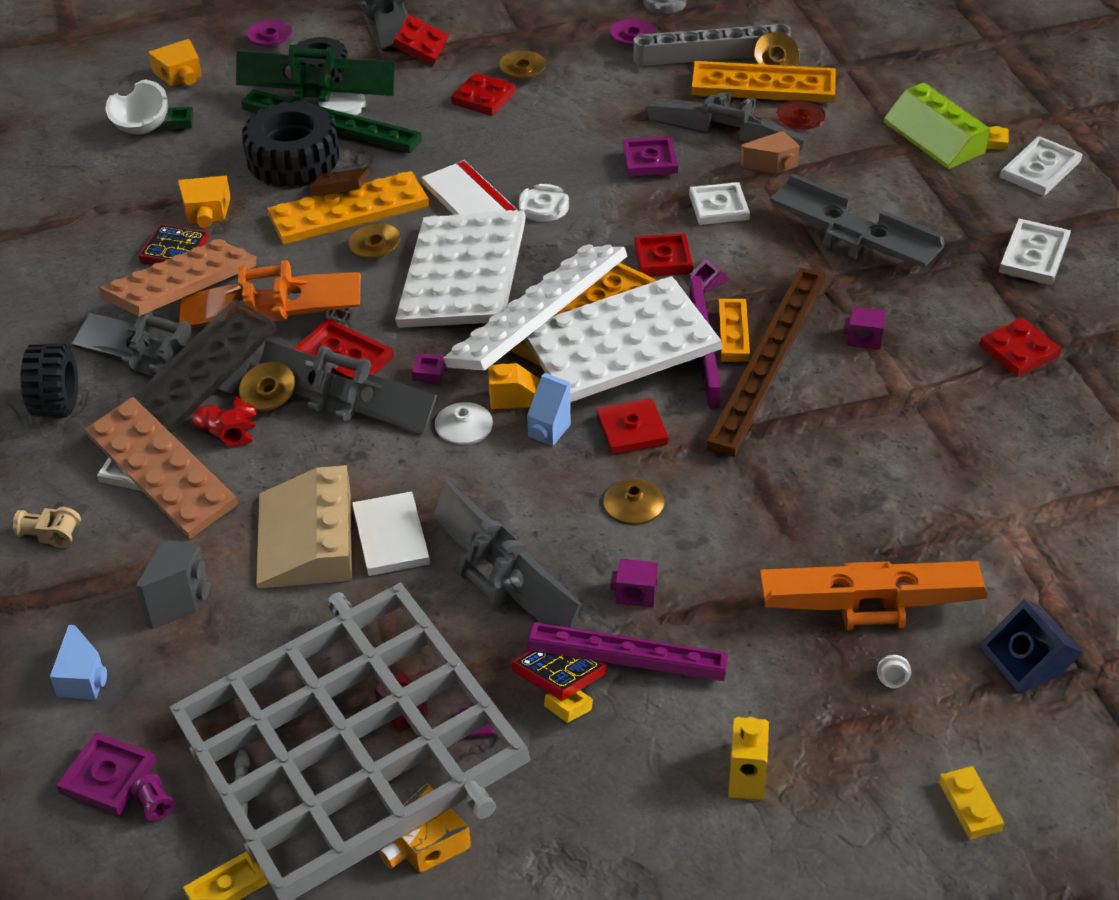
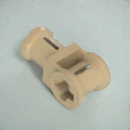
(48, 526)

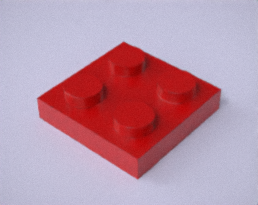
(420, 40)
(483, 94)
(1020, 347)

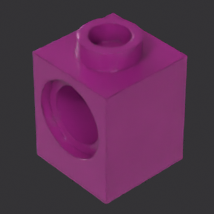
(865, 327)
(635, 582)

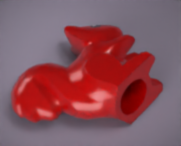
(227, 424)

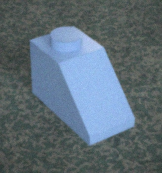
(549, 410)
(77, 668)

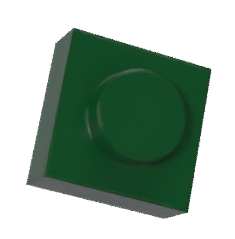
(180, 118)

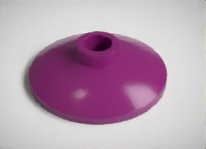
(627, 29)
(269, 32)

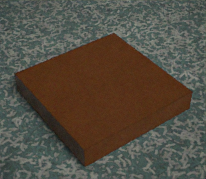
(339, 181)

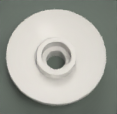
(463, 423)

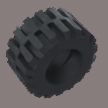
(323, 43)
(49, 380)

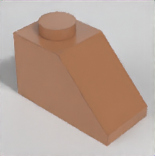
(770, 153)

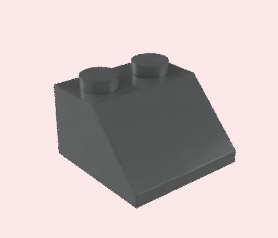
(172, 583)

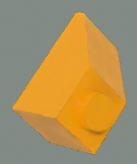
(511, 386)

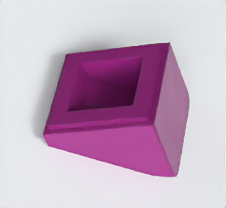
(710, 275)

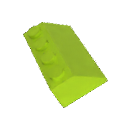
(938, 126)

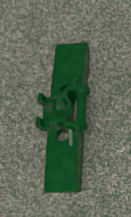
(359, 75)

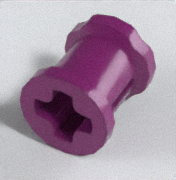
(152, 797)

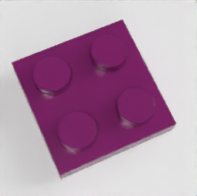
(650, 156)
(105, 773)

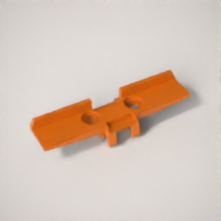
(317, 292)
(928, 586)

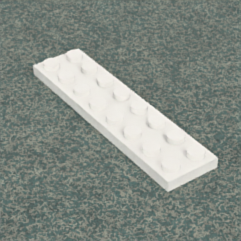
(534, 307)

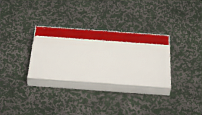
(465, 190)

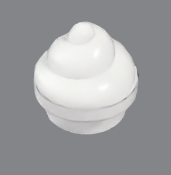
(894, 671)

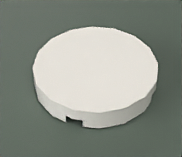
(345, 102)
(544, 203)

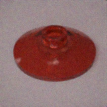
(800, 115)

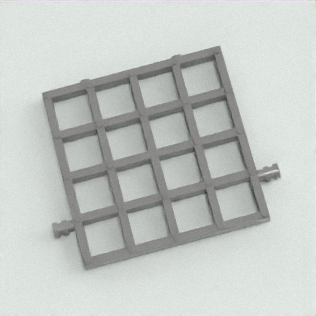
(346, 734)

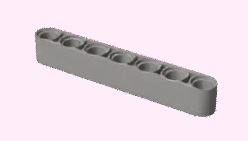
(700, 44)

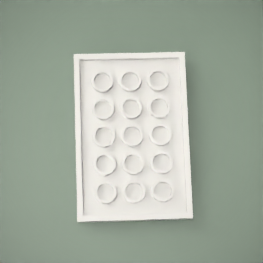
(461, 269)
(622, 338)

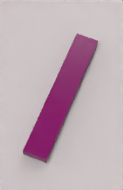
(708, 361)
(627, 651)

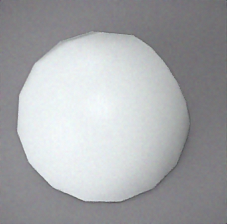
(139, 111)

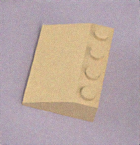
(306, 530)

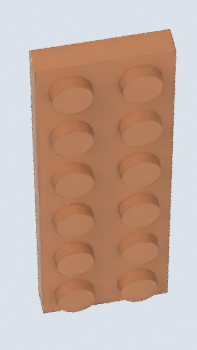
(177, 277)
(162, 467)

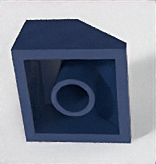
(1029, 647)

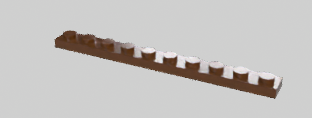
(765, 363)

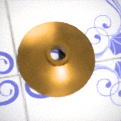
(777, 44)
(522, 64)
(374, 240)
(267, 385)
(633, 502)

